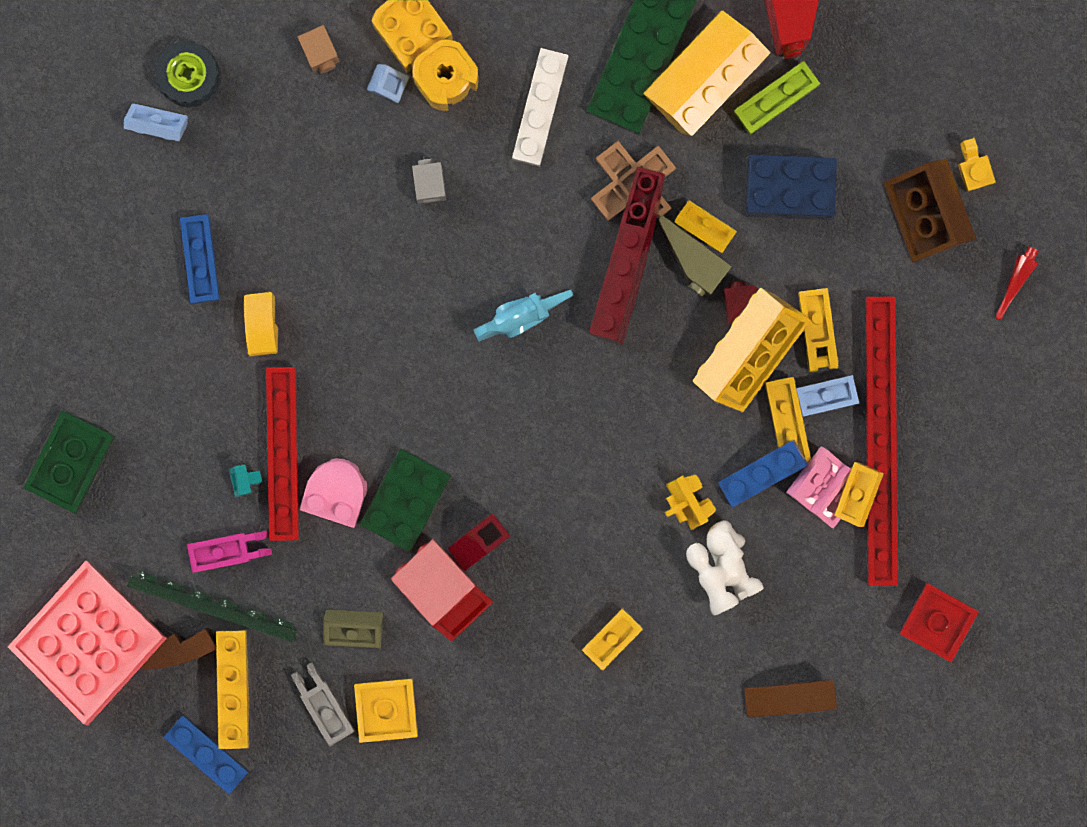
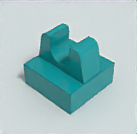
(242, 480)

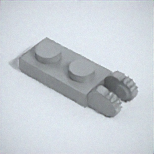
(323, 707)

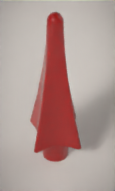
(1023, 268)

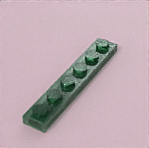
(201, 601)

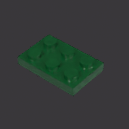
(69, 462)
(405, 500)

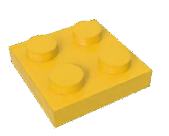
(386, 710)

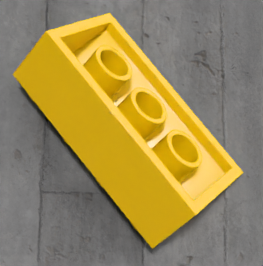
(706, 73)
(751, 350)

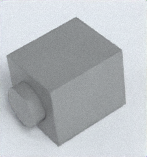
(429, 181)

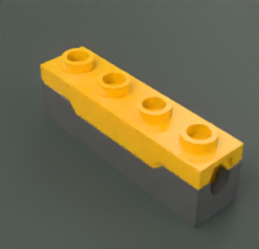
(234, 689)

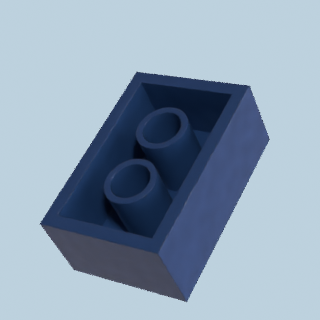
(791, 187)

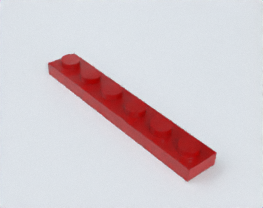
(282, 453)

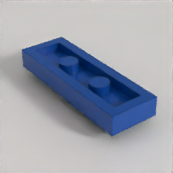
(200, 259)
(763, 473)
(206, 754)

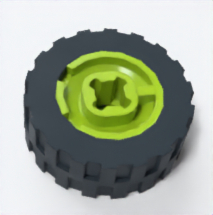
(187, 74)

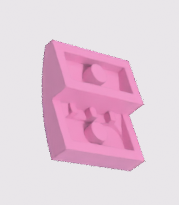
(821, 486)

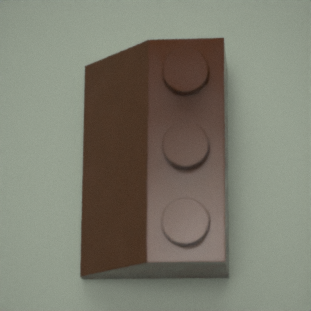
(929, 210)

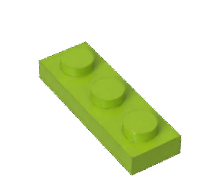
(776, 98)

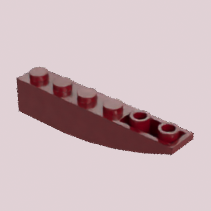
(628, 257)

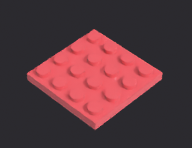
(87, 642)

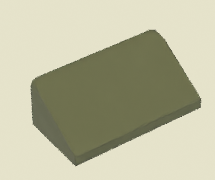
(352, 628)

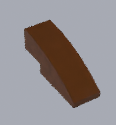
(176, 651)
(790, 698)

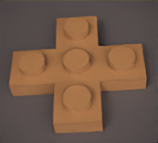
(621, 170)

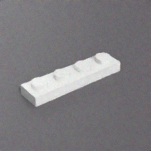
(540, 107)

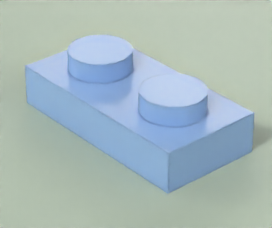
(155, 122)
(827, 396)

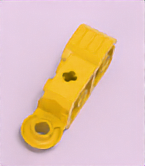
(427, 48)

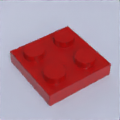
(938, 622)

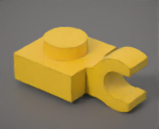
(975, 171)

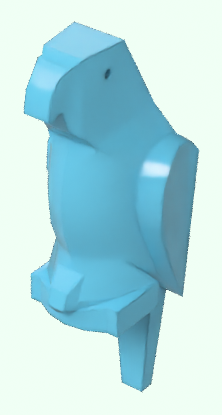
(520, 315)

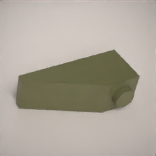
(696, 262)

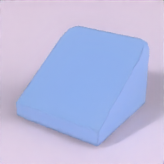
(387, 82)

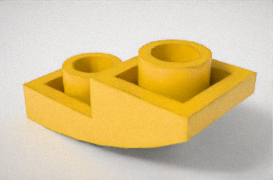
(260, 324)

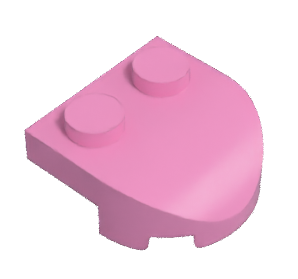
(335, 492)

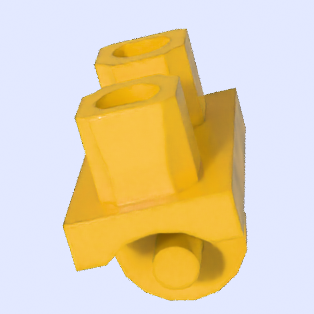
(684, 503)

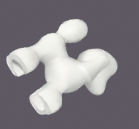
(728, 569)

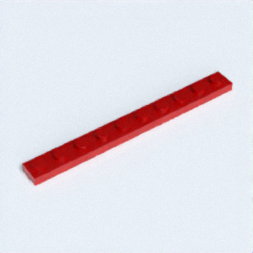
(881, 439)

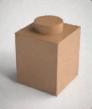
(319, 50)

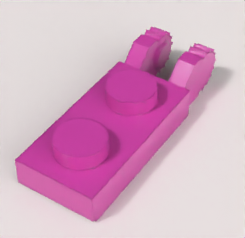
(225, 551)

